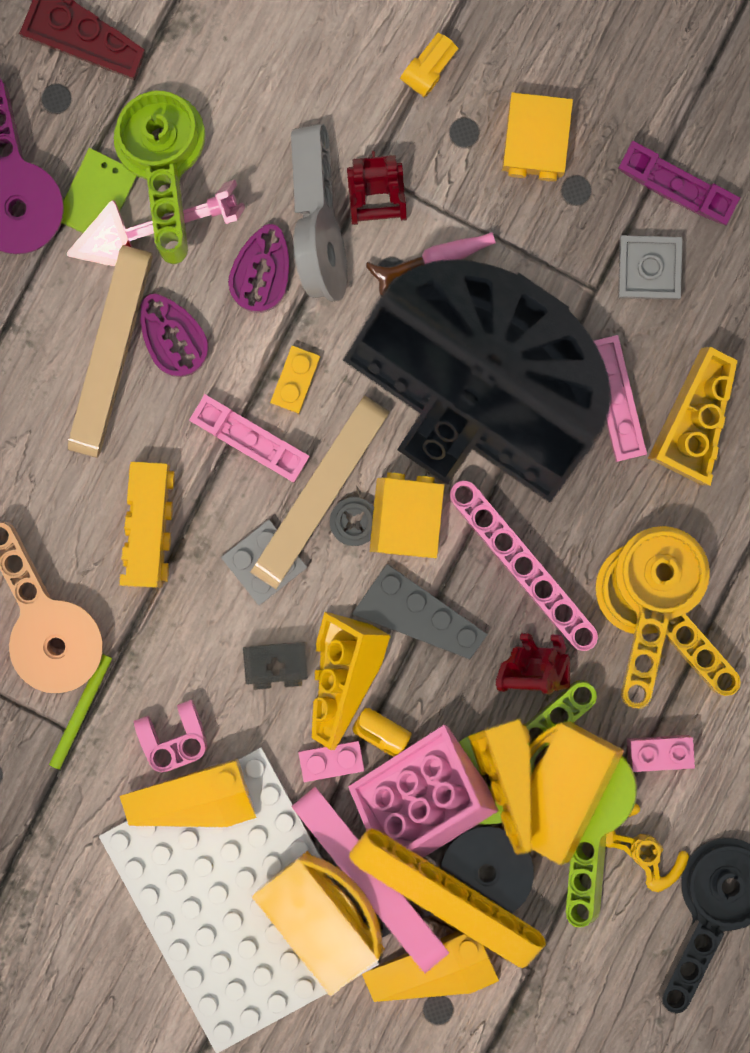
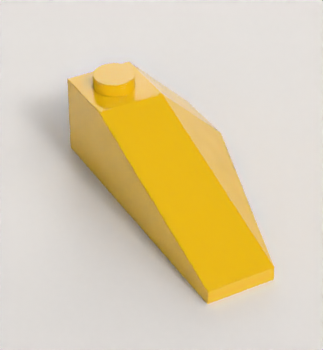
(348, 664)
(506, 759)
(198, 799)
(460, 972)

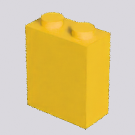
(537, 136)
(407, 516)

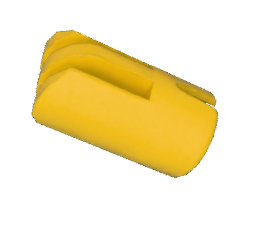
(381, 732)

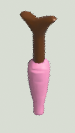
(447, 251)

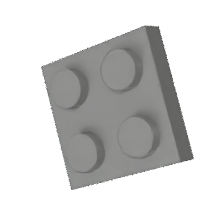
(650, 267)
(246, 554)

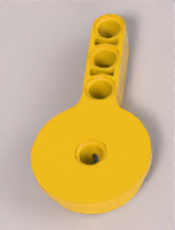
(658, 600)
(624, 617)

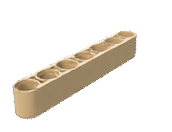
(110, 351)
(320, 492)

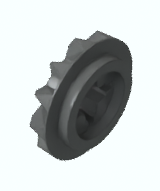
(338, 521)

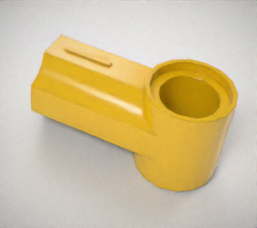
(425, 70)

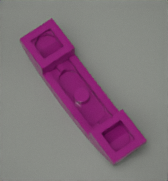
(677, 185)

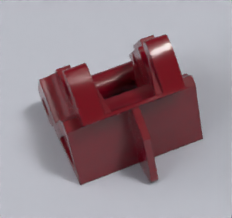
(374, 177)
(536, 667)

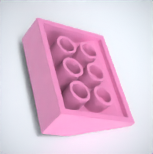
(424, 794)

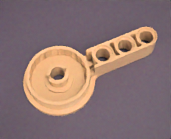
(43, 620)

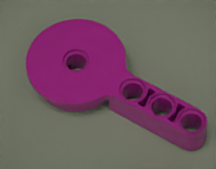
(26, 184)

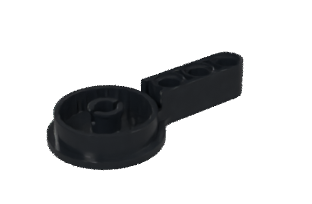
(483, 846)
(710, 911)

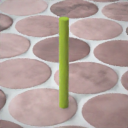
(80, 713)

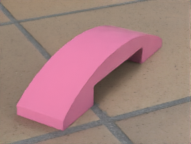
(249, 438)

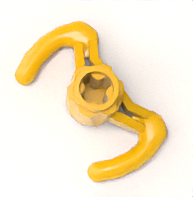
(646, 852)

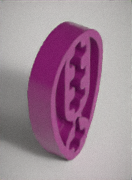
(243, 270)
(160, 349)

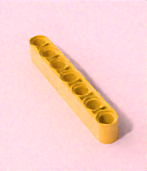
(447, 898)

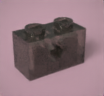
(259, 656)

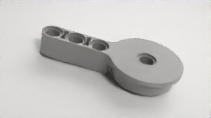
(317, 237)

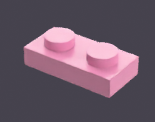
(327, 763)

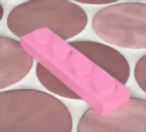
(623, 418)

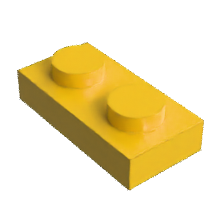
(295, 379)

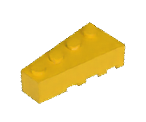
(695, 422)
(147, 525)

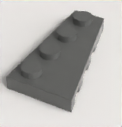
(409, 609)

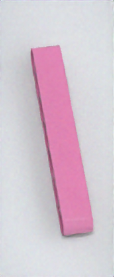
(537, 572)
(386, 902)

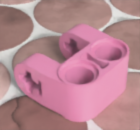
(150, 742)

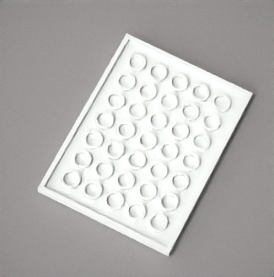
(200, 908)

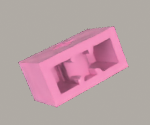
(661, 753)

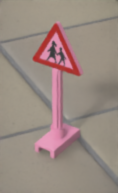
(108, 233)

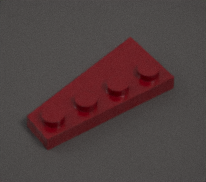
(81, 34)

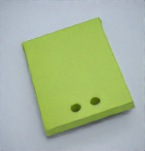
(94, 189)

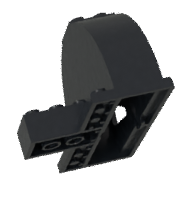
(488, 371)

